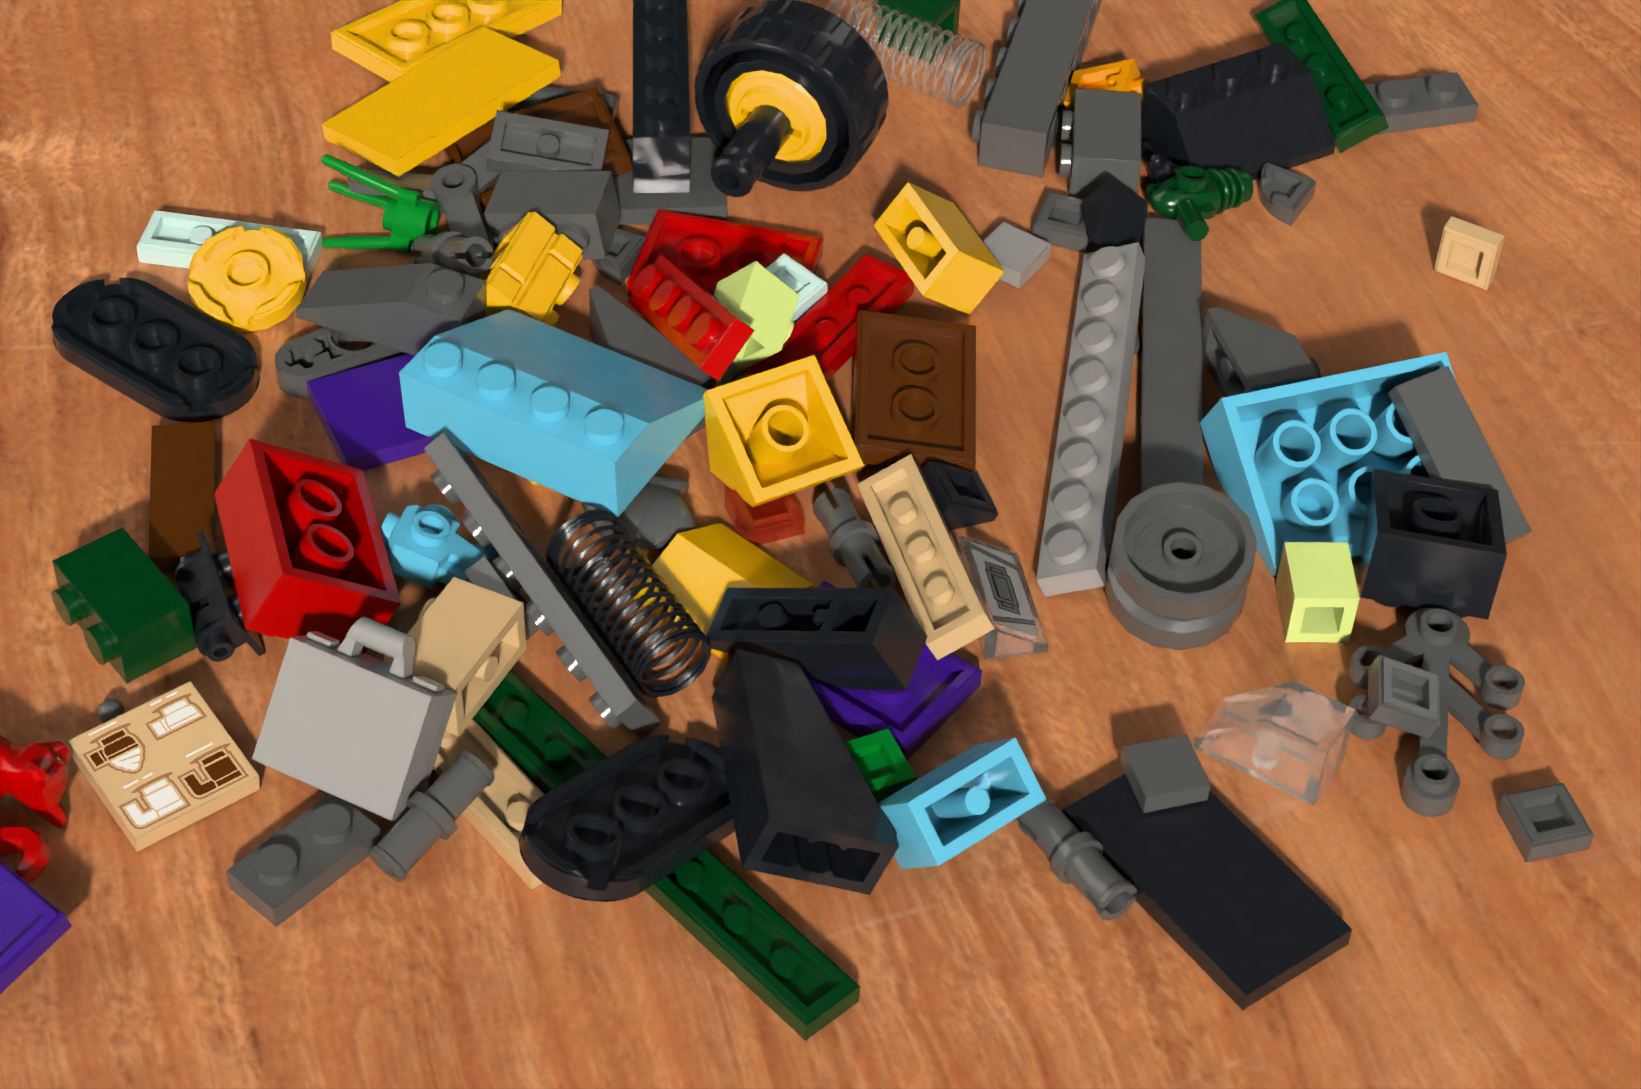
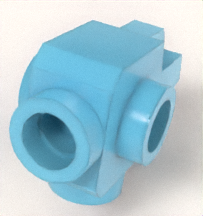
(427, 548)

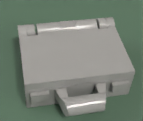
(355, 720)

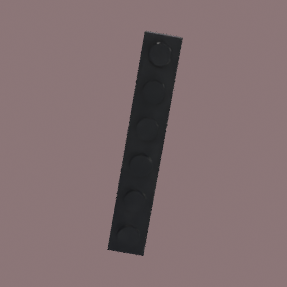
(660, 97)

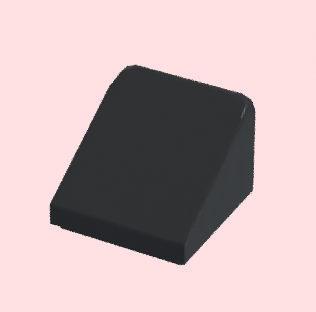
(1114, 215)
(959, 495)

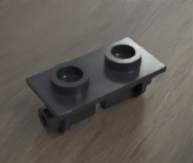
(209, 585)

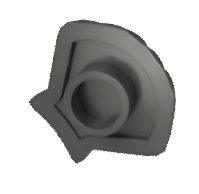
(654, 513)

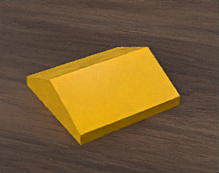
(707, 562)

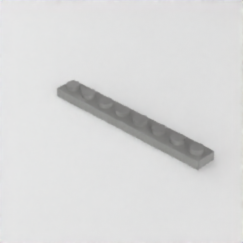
(1092, 422)

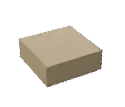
(1469, 253)

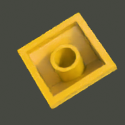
(777, 433)

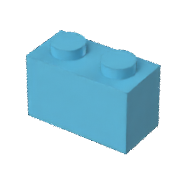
(961, 803)

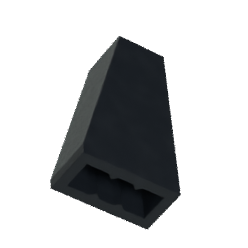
(793, 782)

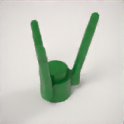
(403, 215)

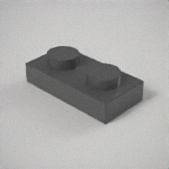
(1424, 102)
(544, 145)
(303, 858)

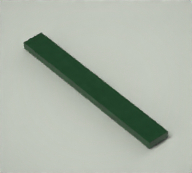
(700, 895)

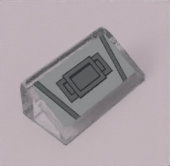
(1006, 597)

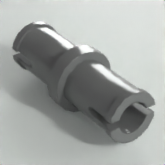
(454, 252)
(853, 541)
(431, 815)
(1078, 859)

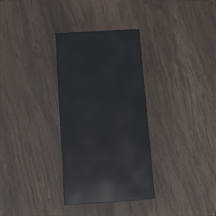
(1214, 889)

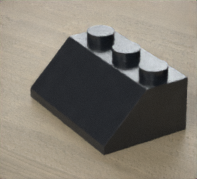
(1239, 113)

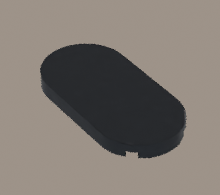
(155, 349)
(629, 819)

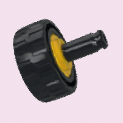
(789, 98)

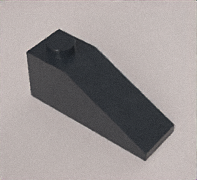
(833, 633)

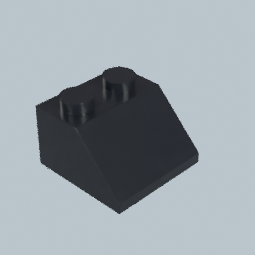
(1431, 544)

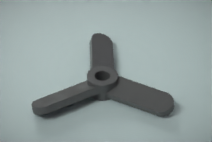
(453, 187)

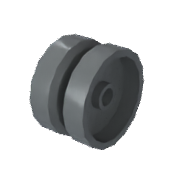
(1180, 565)

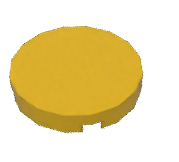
(247, 278)

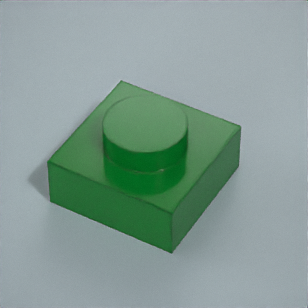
(881, 763)

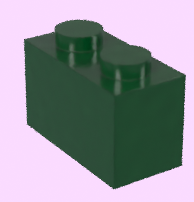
(122, 605)

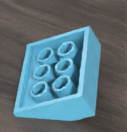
(550, 407)
(1307, 452)

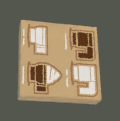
(163, 765)

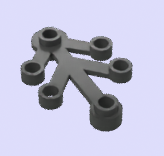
(1437, 641)

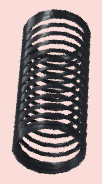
(601, 566)

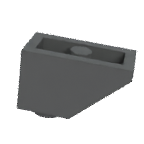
(1252, 355)

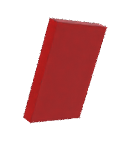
(718, 248)

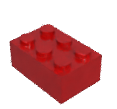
(303, 544)

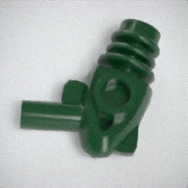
(1200, 195)

